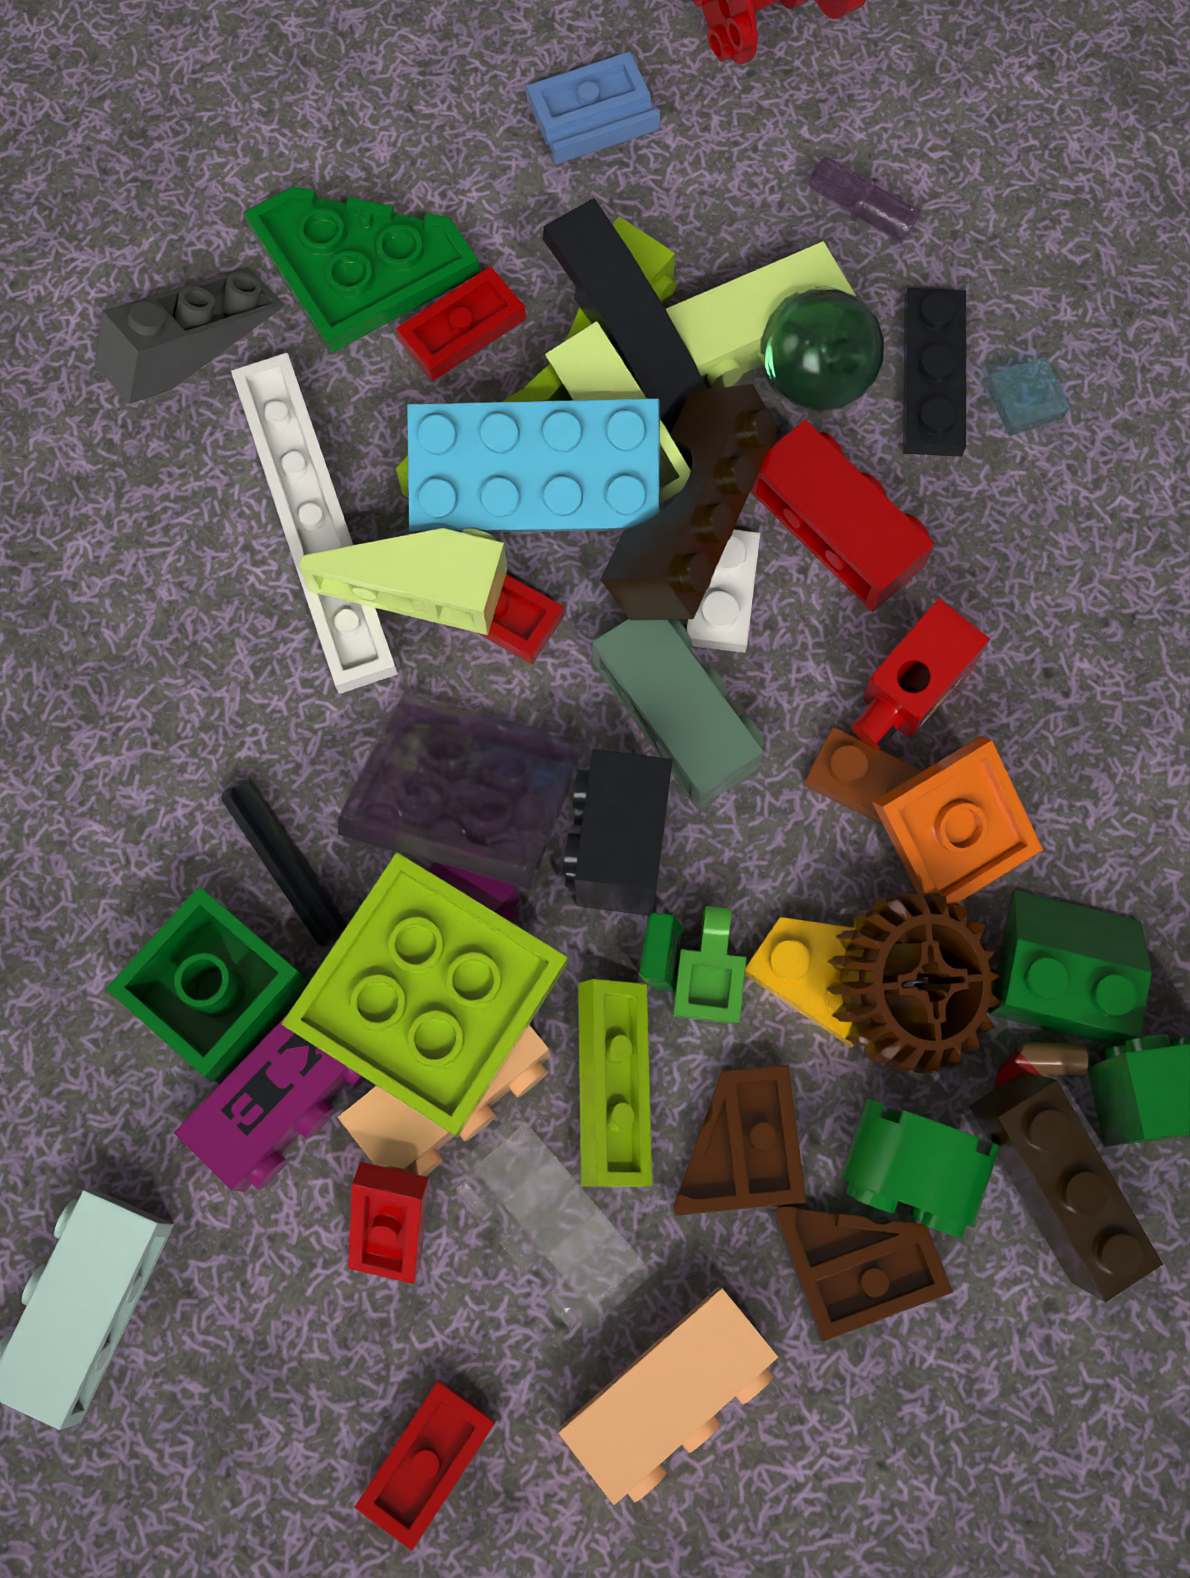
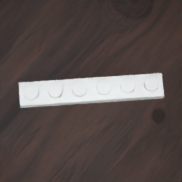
(310, 516)

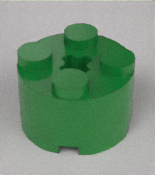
(921, 1165)

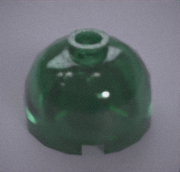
(822, 349)

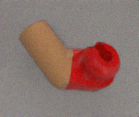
(1045, 1060)

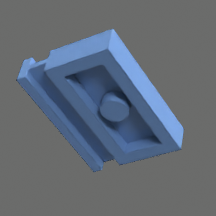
(593, 107)

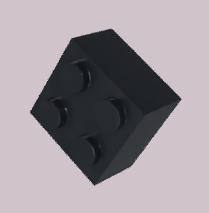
(621, 834)

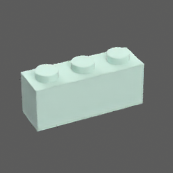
(79, 1307)

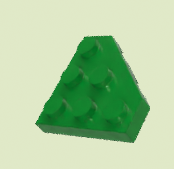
(357, 260)

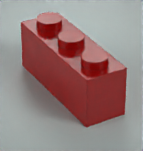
(841, 515)

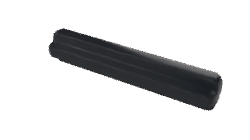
(284, 862)

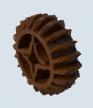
(937, 1018)

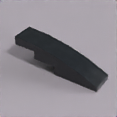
(625, 306)

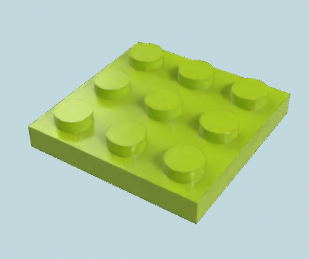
(426, 993)

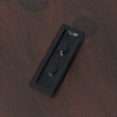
(934, 372)

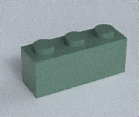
(679, 706)

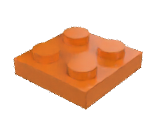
(958, 823)

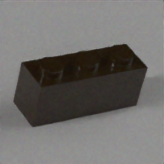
(1066, 1185)

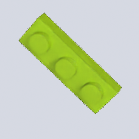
(614, 1084)

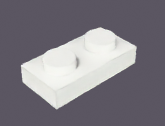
(726, 606)

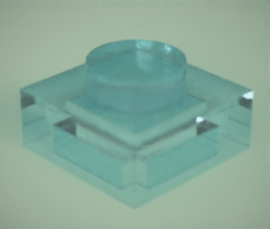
(1027, 396)

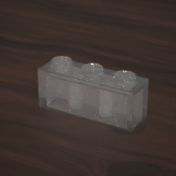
(550, 1223)

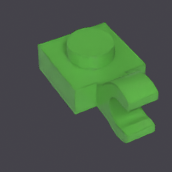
(709, 979)

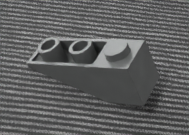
(171, 335)

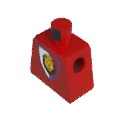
(932, 663)

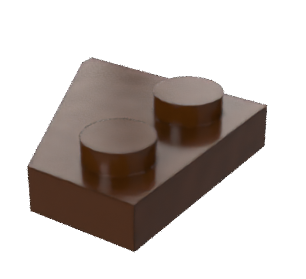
(745, 1146)
(859, 1267)

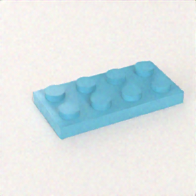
(533, 465)

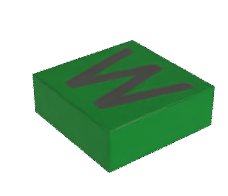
(661, 951)

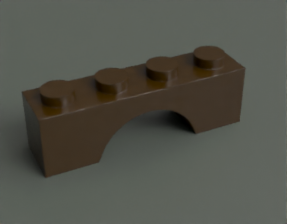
(671, 558)

